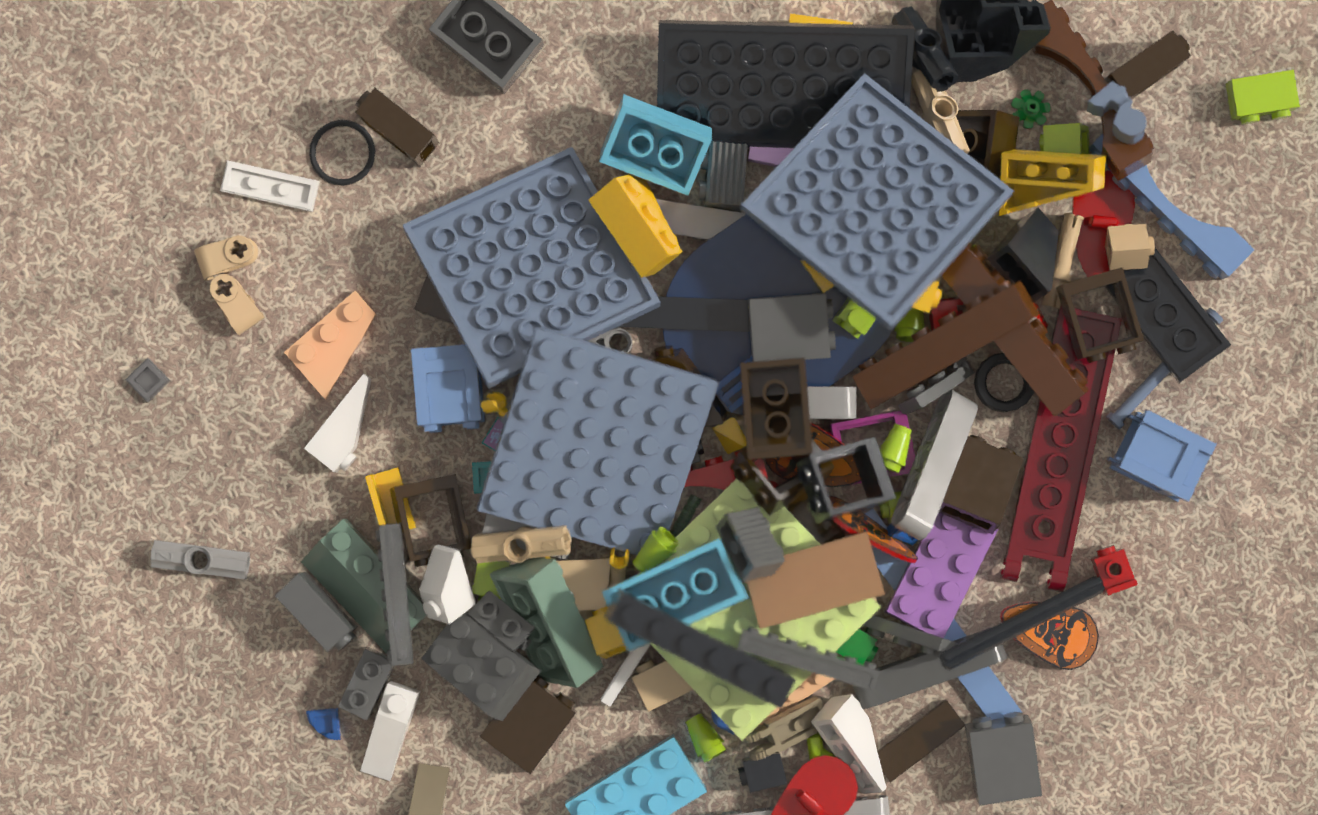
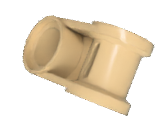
(221, 256)
(238, 307)

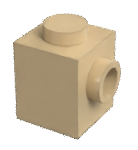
(1128, 246)

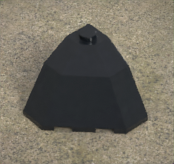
(988, 34)

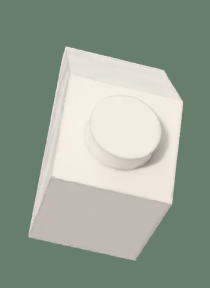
(446, 586)

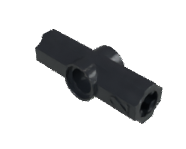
(927, 51)

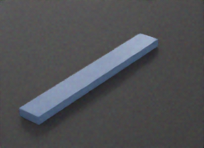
(980, 684)

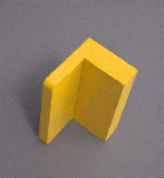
(380, 494)

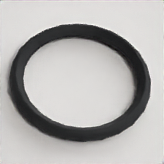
(312, 152)

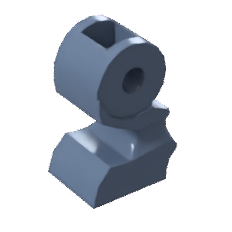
(1129, 123)

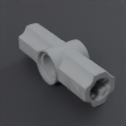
(181, 558)

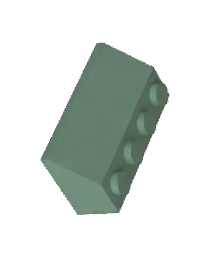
(351, 574)
(560, 636)

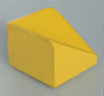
(730, 435)

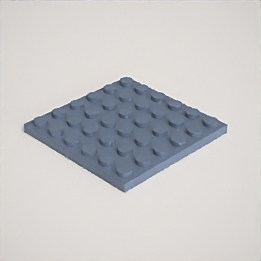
(877, 201)
(527, 259)
(596, 442)

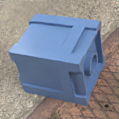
(447, 388)
(1162, 455)

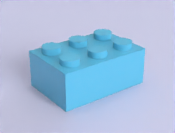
(655, 144)

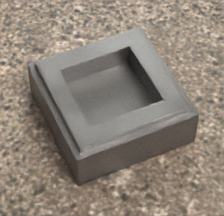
(147, 380)

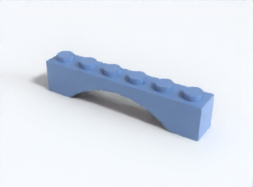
(1216, 246)

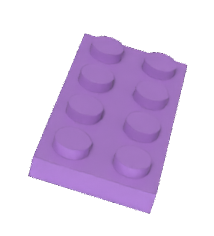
(940, 577)

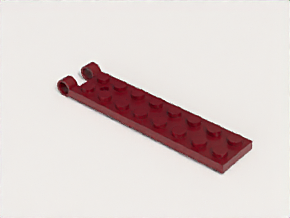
(1061, 458)

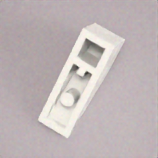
(341, 431)
(389, 730)
(851, 739)

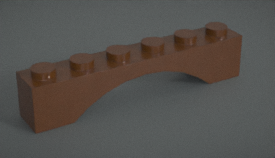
(1069, 51)

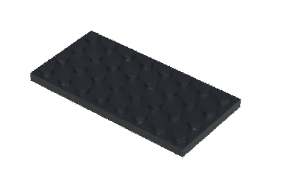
(772, 78)

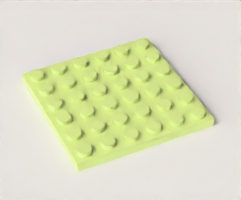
(825, 630)

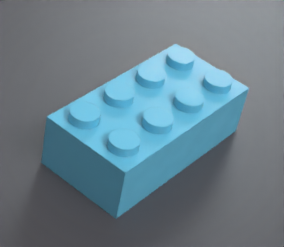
(686, 587)
(647, 785)

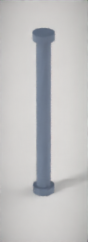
(1148, 386)

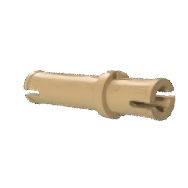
(1064, 256)

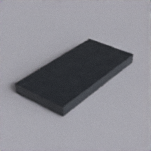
(1172, 319)

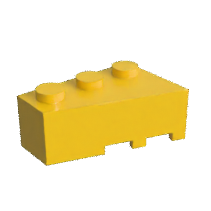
(1048, 177)
(636, 223)

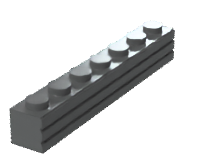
(395, 594)
(808, 658)

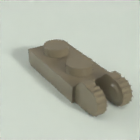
(785, 729)

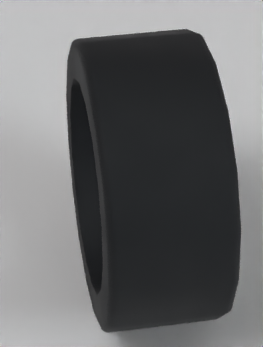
(985, 396)

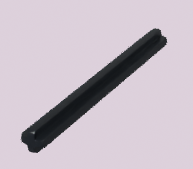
(1021, 623)

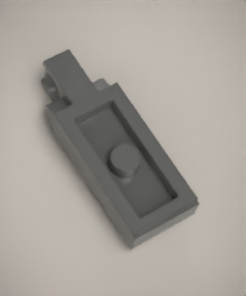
(939, 385)

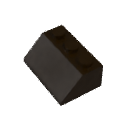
(989, 135)

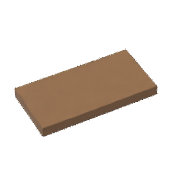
(817, 581)

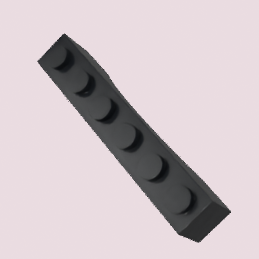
(699, 648)

